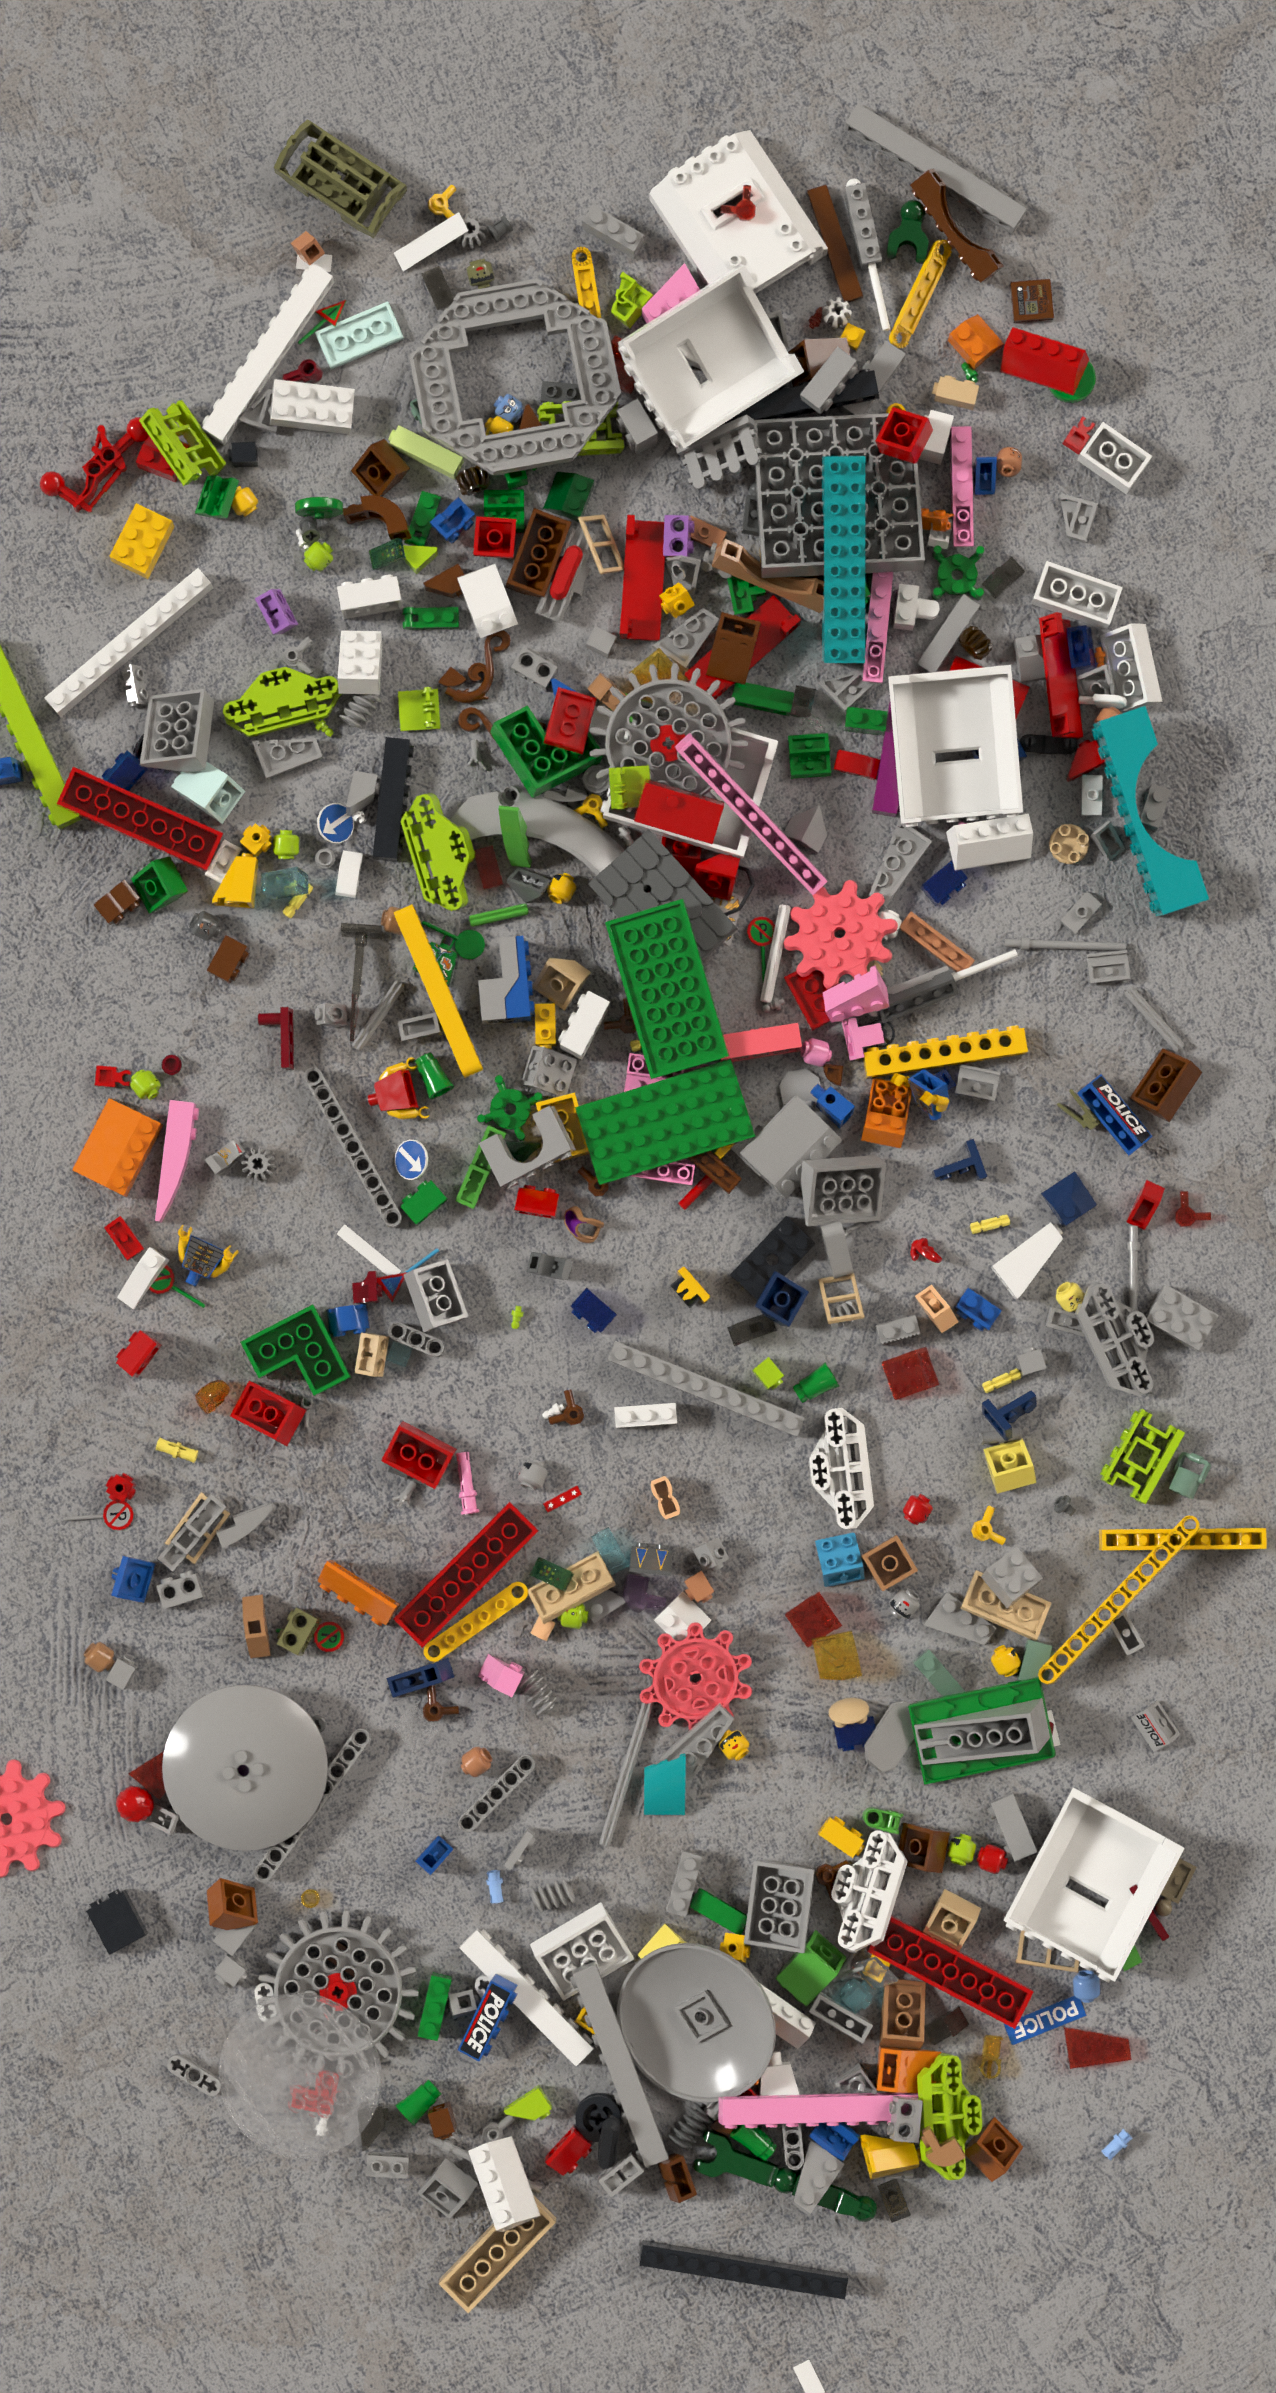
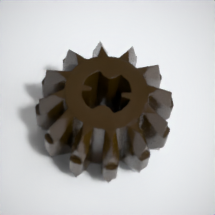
(472, 480)
(975, 642)

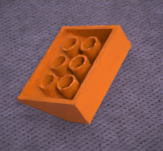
(117, 1147)
(358, 1592)

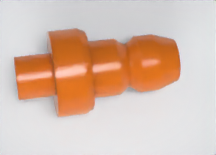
(1099, 655)

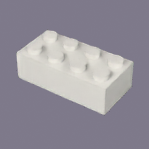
(312, 406)
(1076, 595)

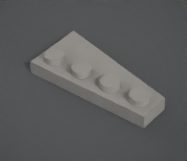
(902, 856)
(700, 1741)

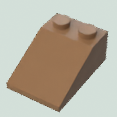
(903, 2015)

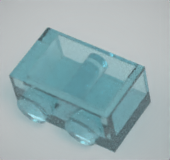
(284, 883)

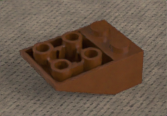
(733, 648)

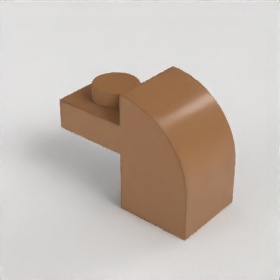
(601, 690)
(942, 2153)

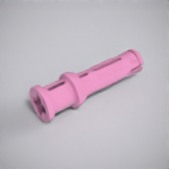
(467, 1491)

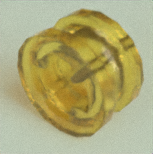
(309, 1892)

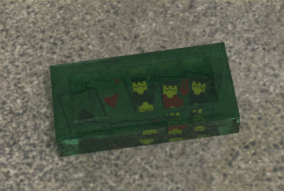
(387, 554)
(551, 1574)

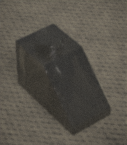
(751, 1329)
(375, 2126)

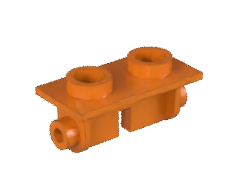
(938, 518)

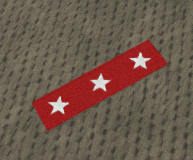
(562, 1499)

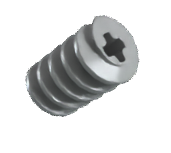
(359, 709)
(538, 1693)
(552, 1895)

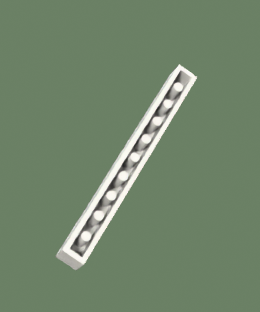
(268, 354)
(129, 642)

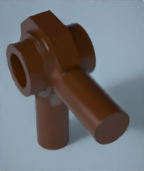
(625, 1023)
(593, 1185)
(572, 1414)
(434, 1710)
(826, 1875)

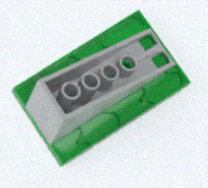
(982, 1730)

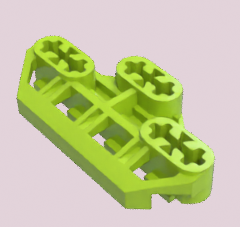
(281, 698)
(442, 851)
(952, 2105)

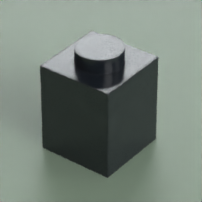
(243, 454)

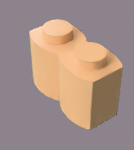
(667, 1503)

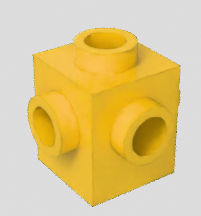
(676, 600)
(260, 845)
(733, 1942)

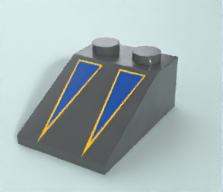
(651, 1560)

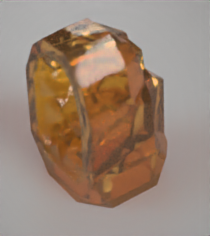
(212, 1395)

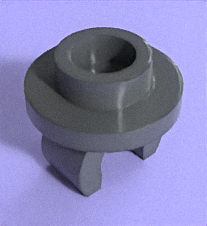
(1063, 1504)

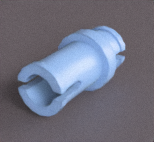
(494, 1882)
(1120, 2141)

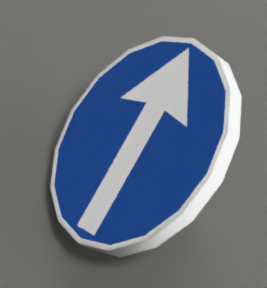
(334, 823)
(411, 1159)

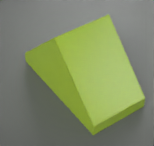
(419, 556)

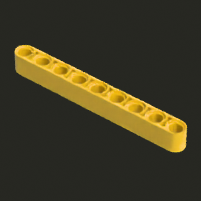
(438, 991)

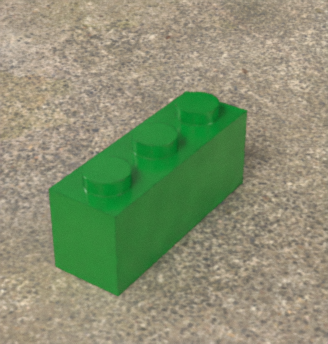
(434, 2006)

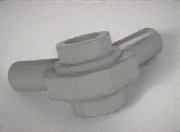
(294, 656)
(494, 2131)

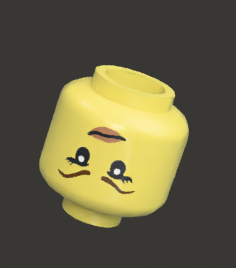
(1069, 1296)

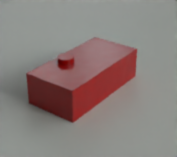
(679, 811)

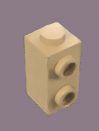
(955, 392)

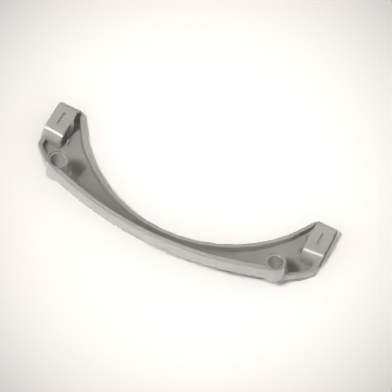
(544, 820)

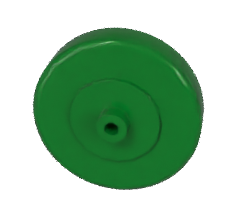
(1083, 389)
(319, 507)

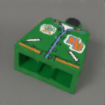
(445, 957)

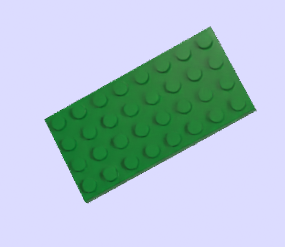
(667, 988)
(665, 1122)

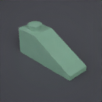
(937, 1674)

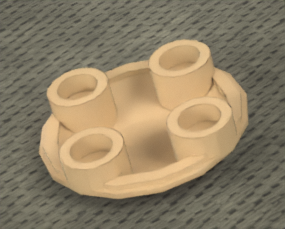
(1069, 844)
(849, 1712)

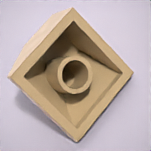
(561, 981)

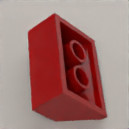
(418, 1454)

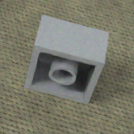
(636, 427)
(1011, 1577)

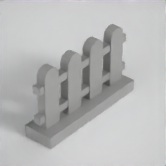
(723, 434)

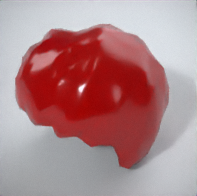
(134, 1804)

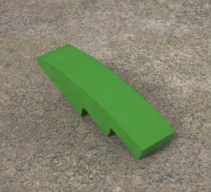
(514, 836)
(477, 1173)

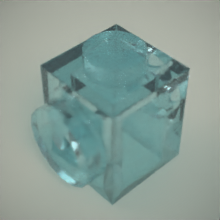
(856, 1995)

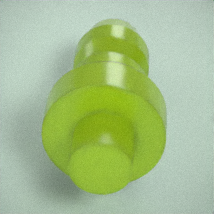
(323, 727)
(517, 1314)

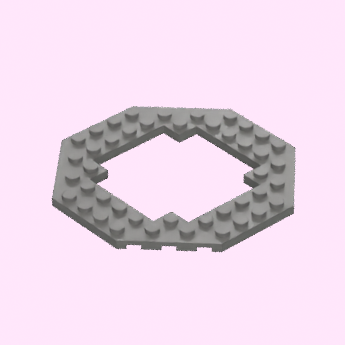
(529, 446)

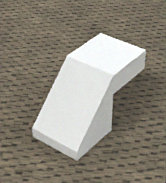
(349, 874)

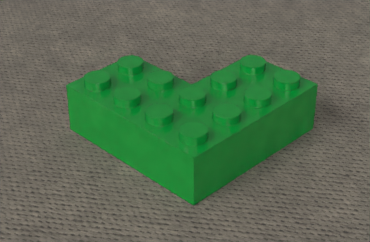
(537, 763)
(302, 1340)

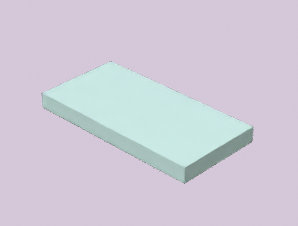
(359, 335)

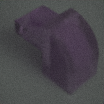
(636, 1594)

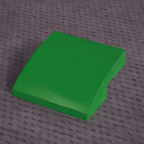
(216, 497)
(505, 505)
(809, 755)

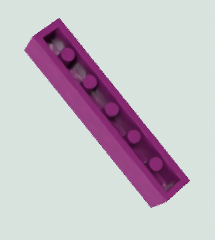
(886, 792)

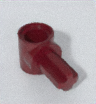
(301, 373)

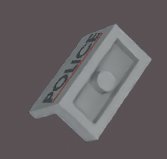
(1155, 1726)

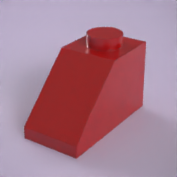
(1085, 760)
(1145, 1204)

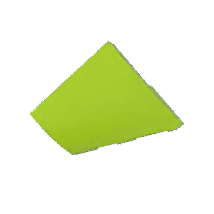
(629, 300)

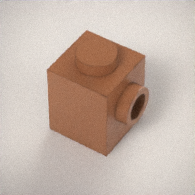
(307, 248)
(698, 1587)

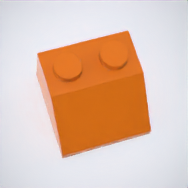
(974, 341)

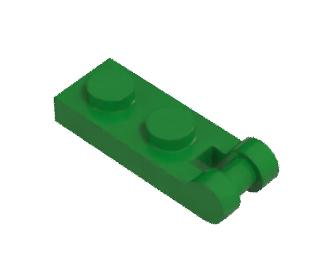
(424, 513)
(431, 618)

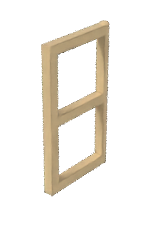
(610, 542)
(826, 1301)
(210, 1537)
(1047, 1964)

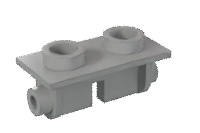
(134, 677)

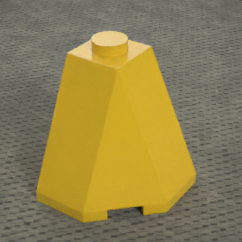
(239, 883)
(888, 2156)

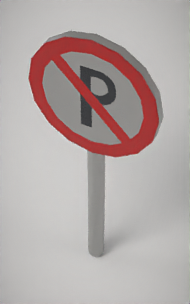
(115, 1515)

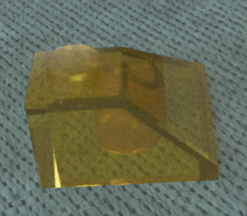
(837, 1656)

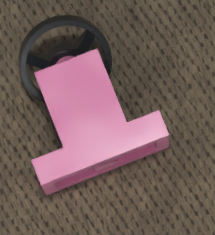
(864, 1036)

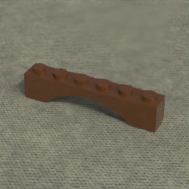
(932, 191)

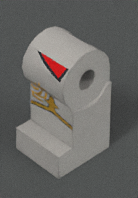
(225, 1157)

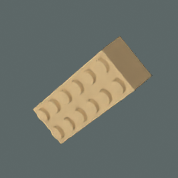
(492, 2259)

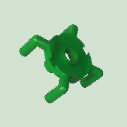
(962, 564)
(506, 1097)

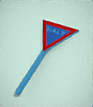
(392, 1283)

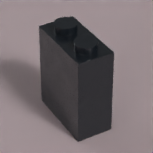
(116, 1921)

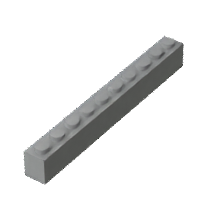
(919, 158)
(706, 1389)
(620, 2064)

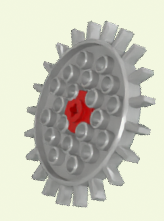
(659, 692)
(358, 1939)

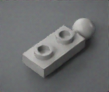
(1066, 1322)

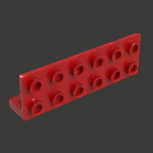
(642, 580)
(774, 628)
(1060, 678)

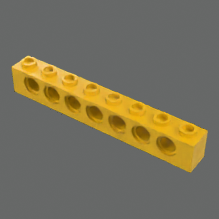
(1017, 1046)
(1205, 1539)

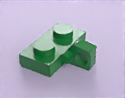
(743, 595)

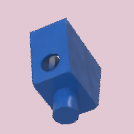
(7, 772)
(839, 1111)

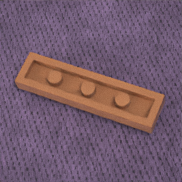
(935, 943)

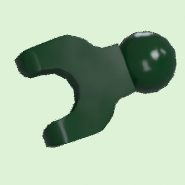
(910, 231)

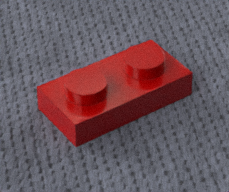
(124, 1238)

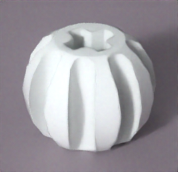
(831, 316)

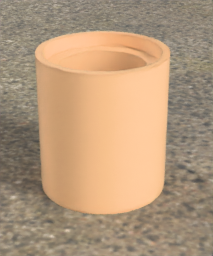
(542, 1630)

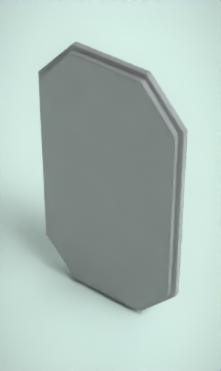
(800, 1084)
(890, 1738)

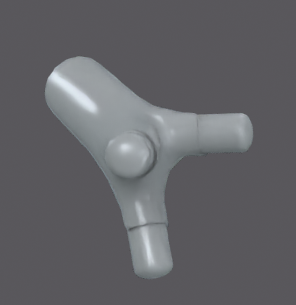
(476, 755)
(405, 1495)

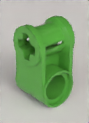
(886, 1821)

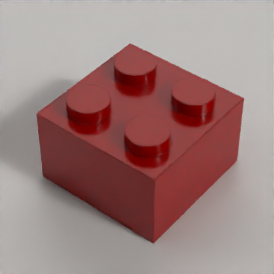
(904, 435)

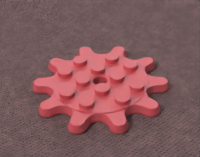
(846, 954)
(694, 1656)
(30, 1818)

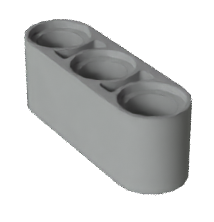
(837, 1249)
(408, 1332)
(790, 2149)

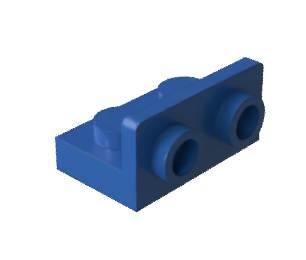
(977, 1309)

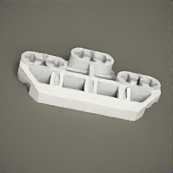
(838, 1468)
(866, 1887)

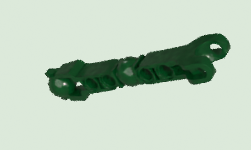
(783, 2179)

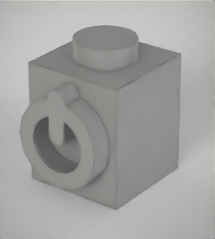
(331, 1015)
(231, 1971)

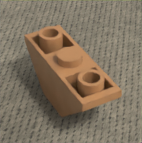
(255, 1626)

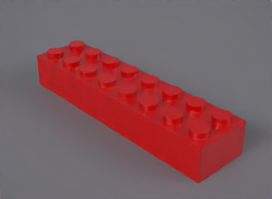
(139, 819)
(466, 1574)
(953, 1972)

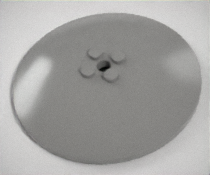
(250, 1729)
(676, 2047)

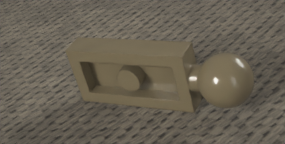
(1175, 1886)

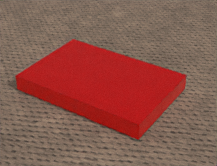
(570, 720)
(809, 997)

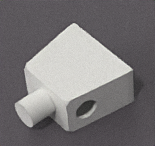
(778, 2078)

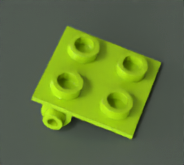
(419, 709)
(627, 785)

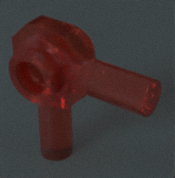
(745, 209)
(1185, 1215)

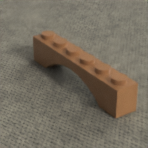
(738, 562)

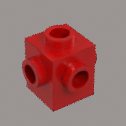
(128, 1488)

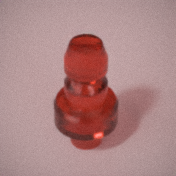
(815, 320)

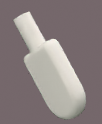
(1104, 701)

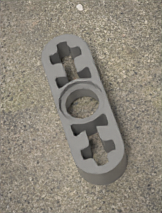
(184, 2061)

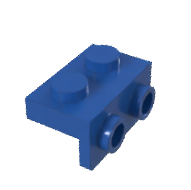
(835, 2139)

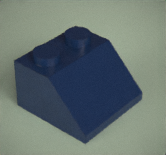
(781, 1299)

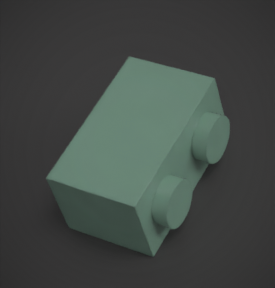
(1033, 1658)

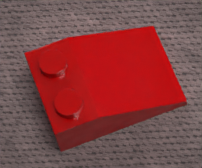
(268, 1413)

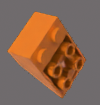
(886, 1113)
(899, 2068)

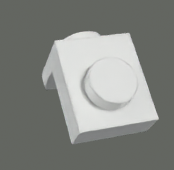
(939, 537)

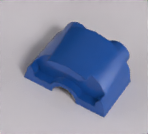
(453, 520)
(348, 1319)

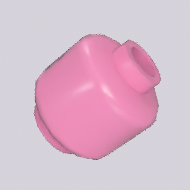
(816, 1052)

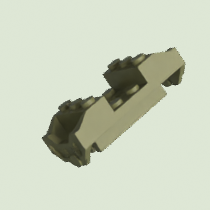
(318, 176)

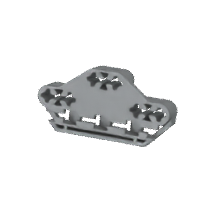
(1122, 1339)

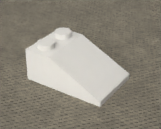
(487, 601)

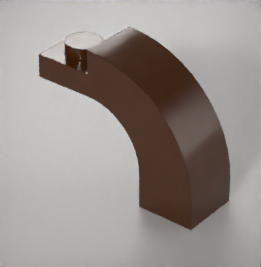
(381, 509)

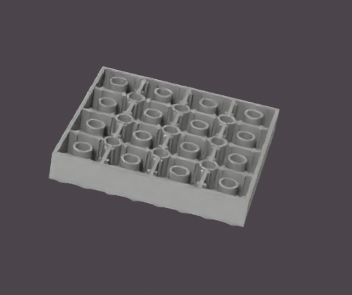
(792, 495)

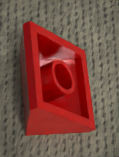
(494, 537)

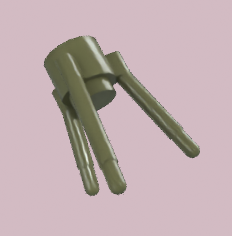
(1089, 1118)

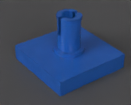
(132, 1579)

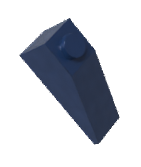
(420, 1677)

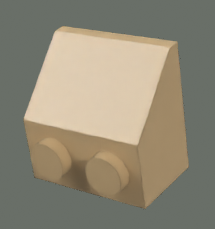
(952, 1920)

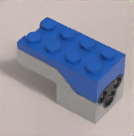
(508, 997)

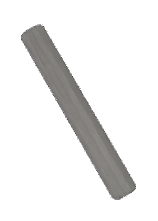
(378, 1016)
(1154, 1019)

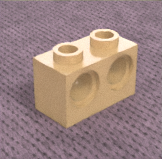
(371, 1354)

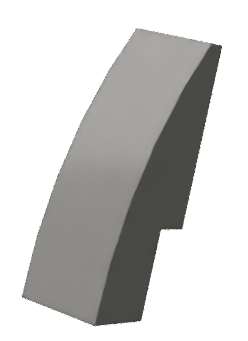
(421, 1027)
(244, 1524)

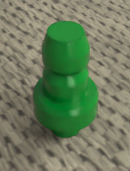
(971, 375)

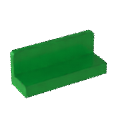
(763, 698)

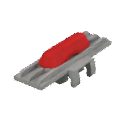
(568, 577)

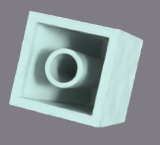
(209, 791)

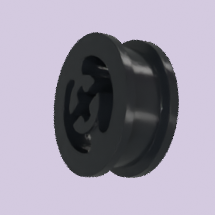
(601, 2101)

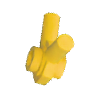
(439, 202)
(592, 805)
(983, 1530)

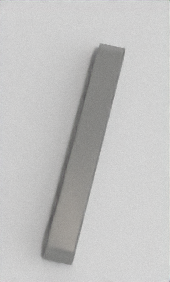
(346, 1140)
(333, 1781)

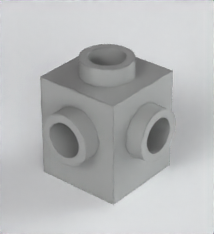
(711, 1555)

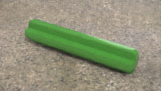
(498, 915)

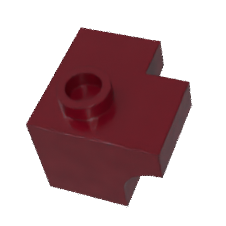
(368, 1290)

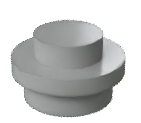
(325, 858)

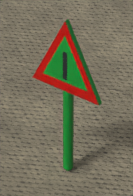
(329, 314)

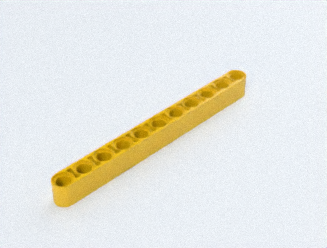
(1123, 1590)

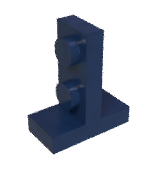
(964, 1165)
(1009, 1413)

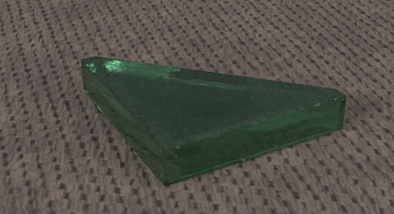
(522, 1150)

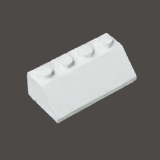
(1132, 666)
(990, 842)
(504, 2183)

